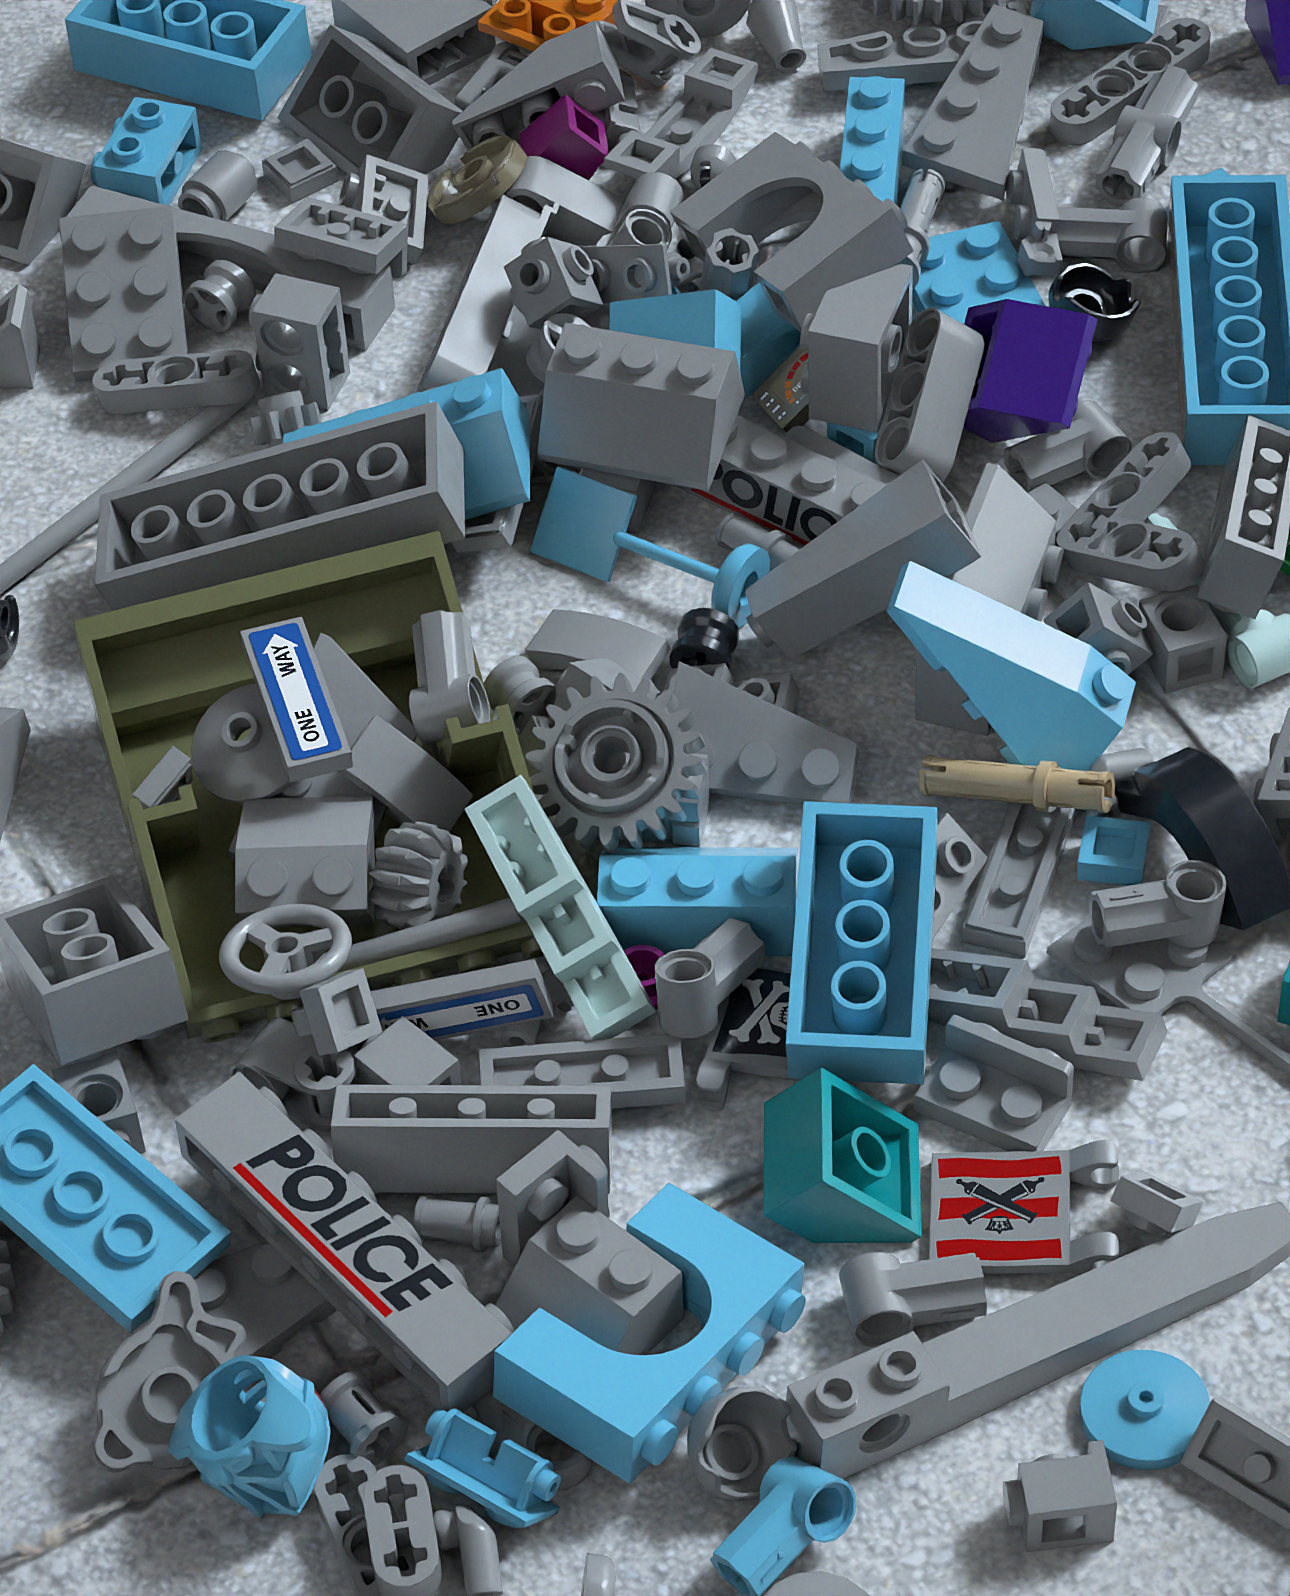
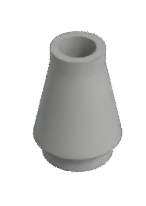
(778, 31)

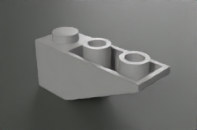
(569, 64)

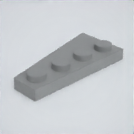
(979, 109)

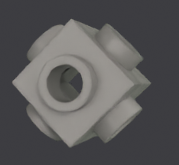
(552, 280)
(1106, 624)

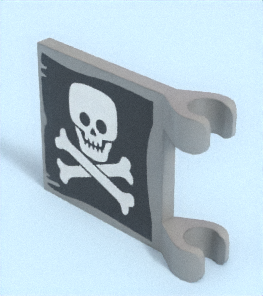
(747, 1035)

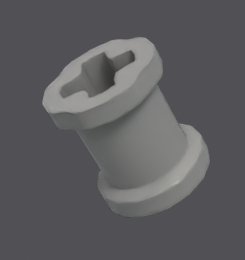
(362, 1417)

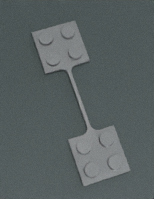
(1155, 977)

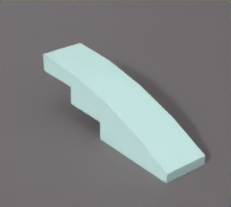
(559, 910)

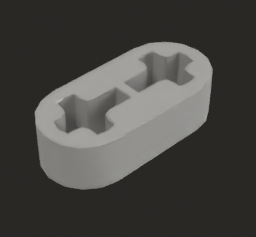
(415, 1532)

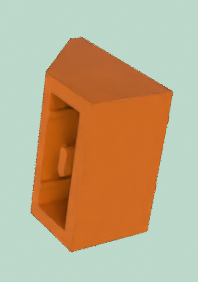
(537, 21)

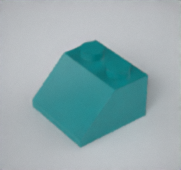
(840, 1164)

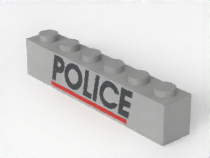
(783, 484)
(345, 1242)

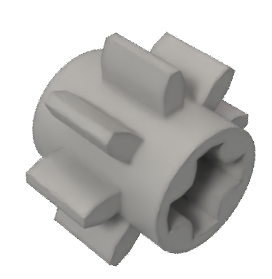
(282, 415)

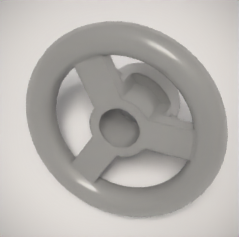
(288, 956)

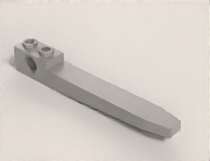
(922, 1390)

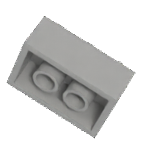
(90, 971)

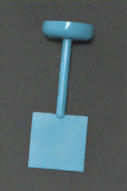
(587, 527)

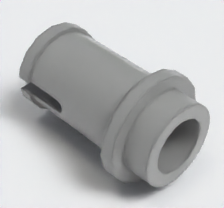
(458, 1222)

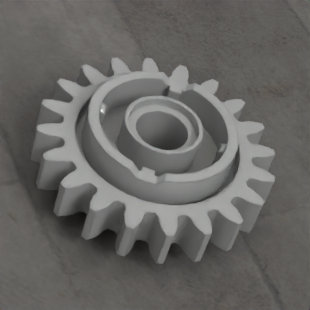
(640, 792)

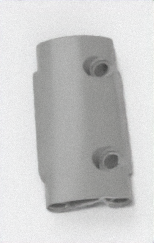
(552, 202)

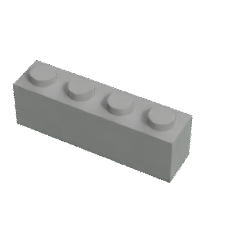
(459, 1134)

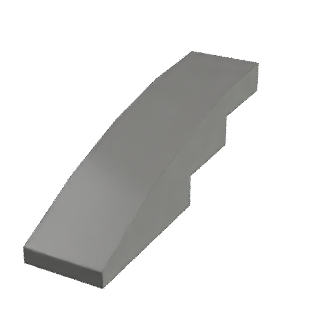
(1044, 1013)

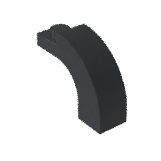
(1214, 825)

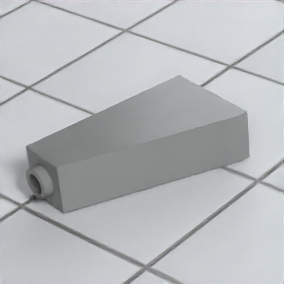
(856, 563)

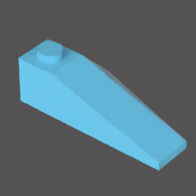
(1029, 681)

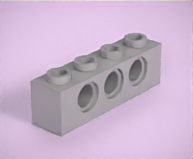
(1249, 521)

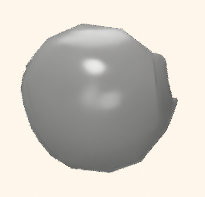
(738, 1440)

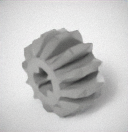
(417, 875)

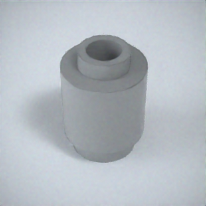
(219, 186)

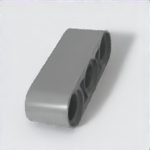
(929, 394)

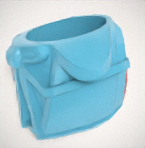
(250, 1448)

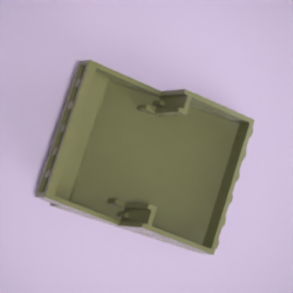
(173, 657)

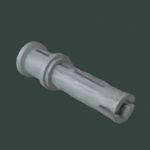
(919, 208)

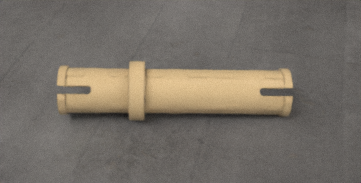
(1040, 785)

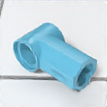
(794, 1509)

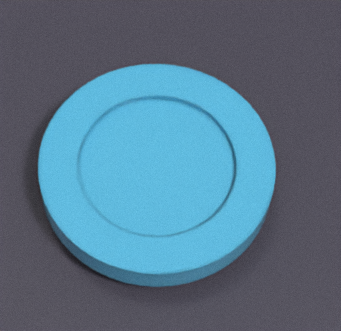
(1143, 1408)

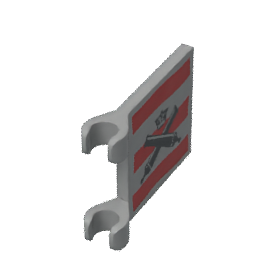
(1017, 1208)

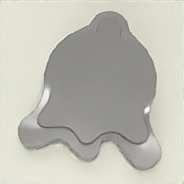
(155, 1376)

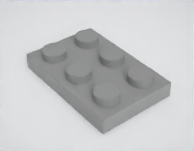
(122, 287)

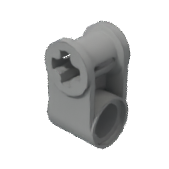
(296, 1072)

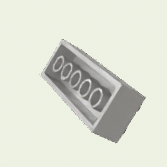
(282, 507)

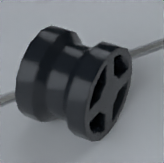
(704, 639)

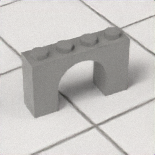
(788, 185)

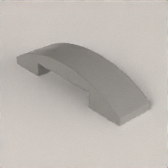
(698, 118)

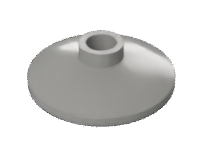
(233, 767)

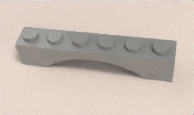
(201, 240)

